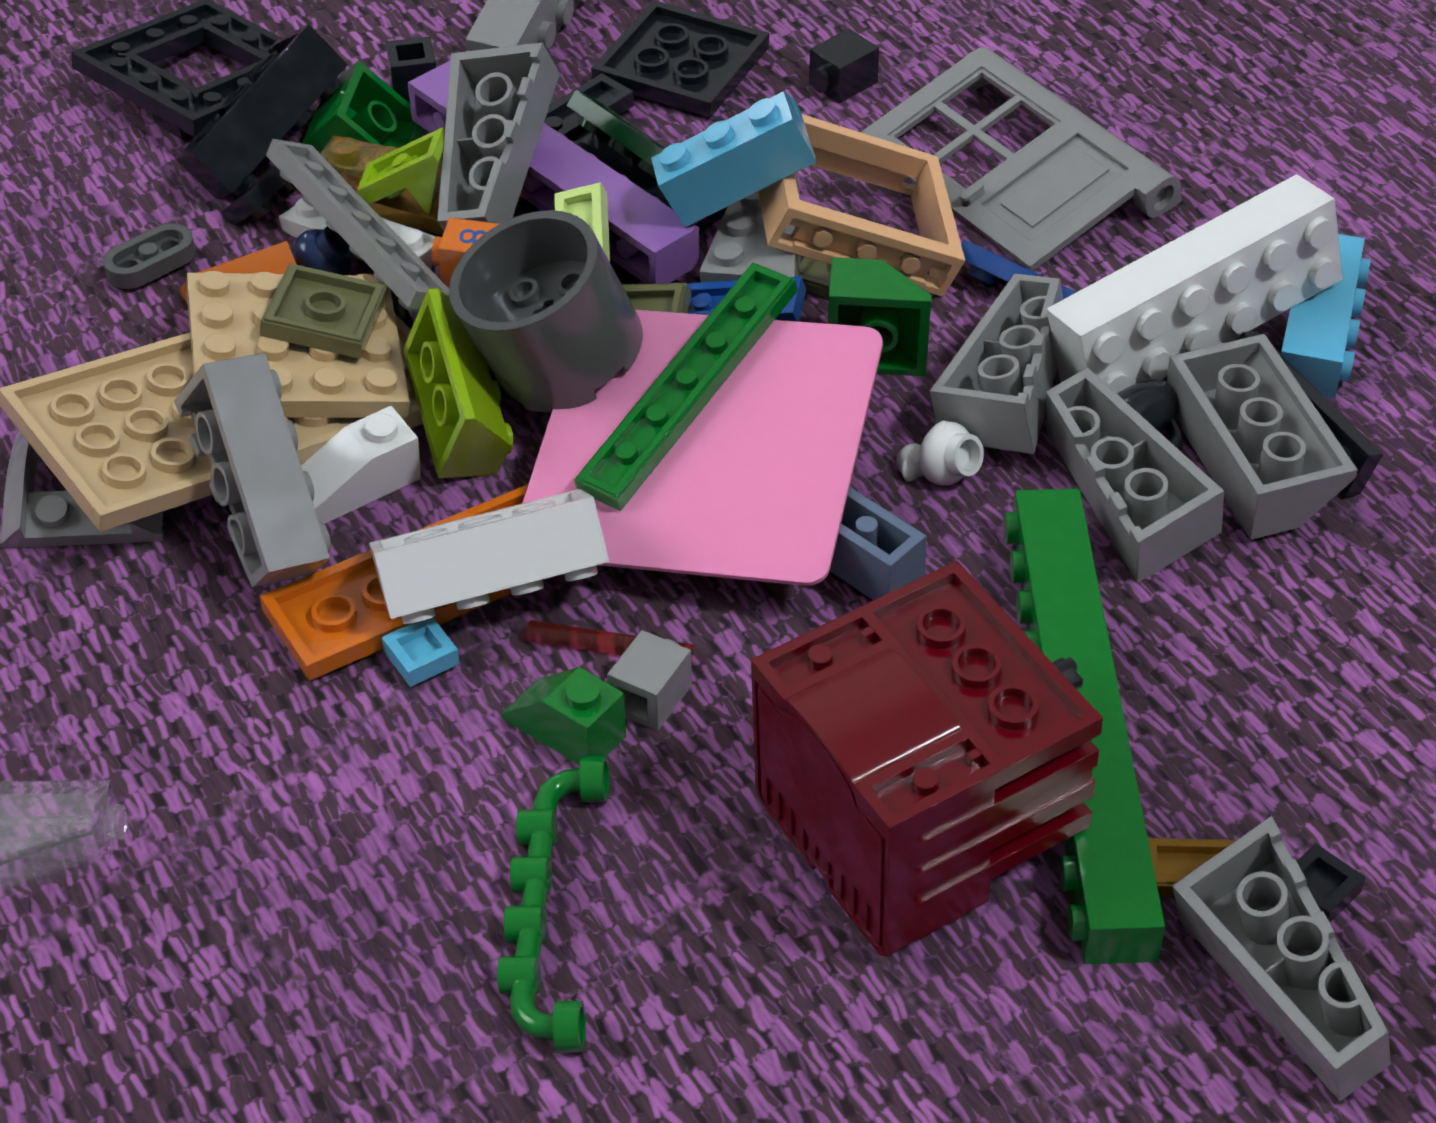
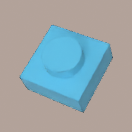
(420, 651)

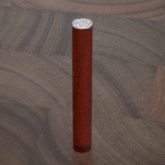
(583, 638)

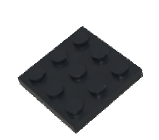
(682, 57)

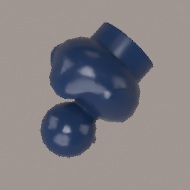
(323, 251)

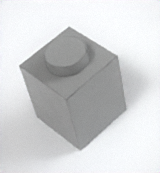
(653, 677)

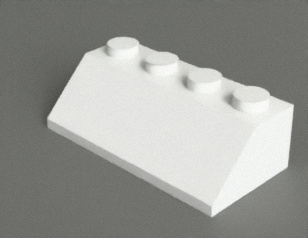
(489, 554)

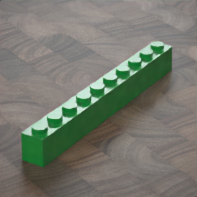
(1109, 863)

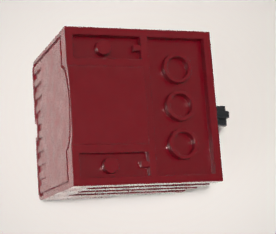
(921, 753)

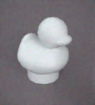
(944, 455)

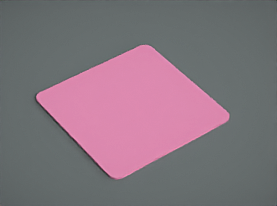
(754, 476)

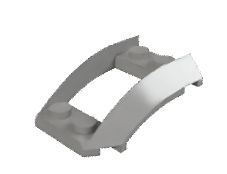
(54, 516)

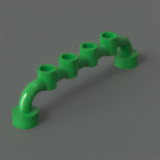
(528, 923)

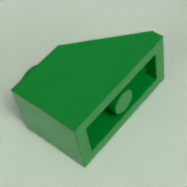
(571, 714)

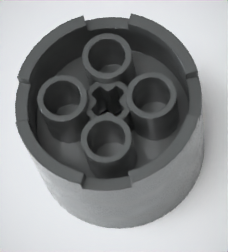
(546, 310)

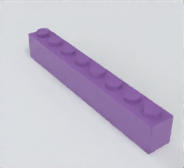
(642, 230)

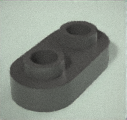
(149, 256)

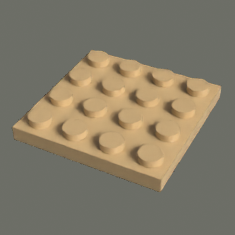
(315, 383)

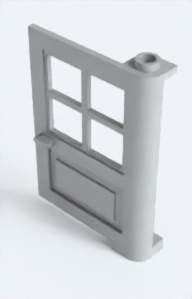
(1052, 184)

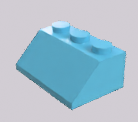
(734, 158)

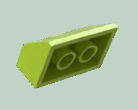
(455, 393)

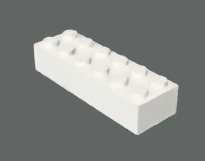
(1201, 287)

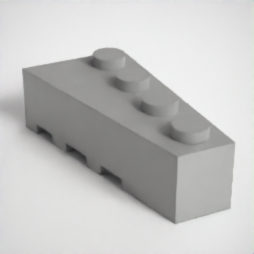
(519, 23)
(492, 129)
(743, 241)
(1131, 475)
(1282, 952)

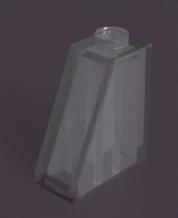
(55, 831)

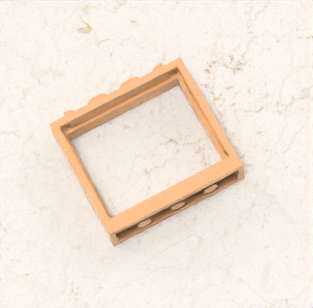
(830, 233)

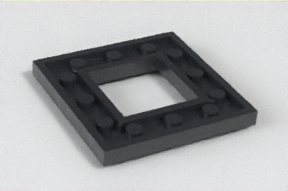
(127, 61)

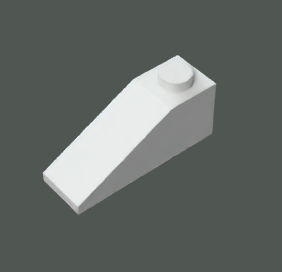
(363, 464)

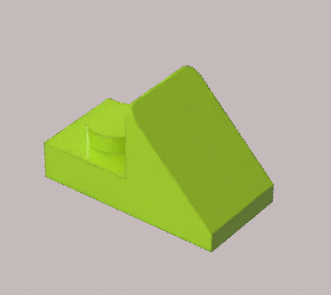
(410, 167)

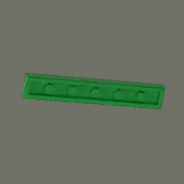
(685, 386)

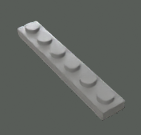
(355, 222)

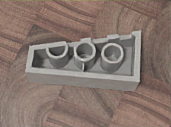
(1004, 368)
(255, 468)

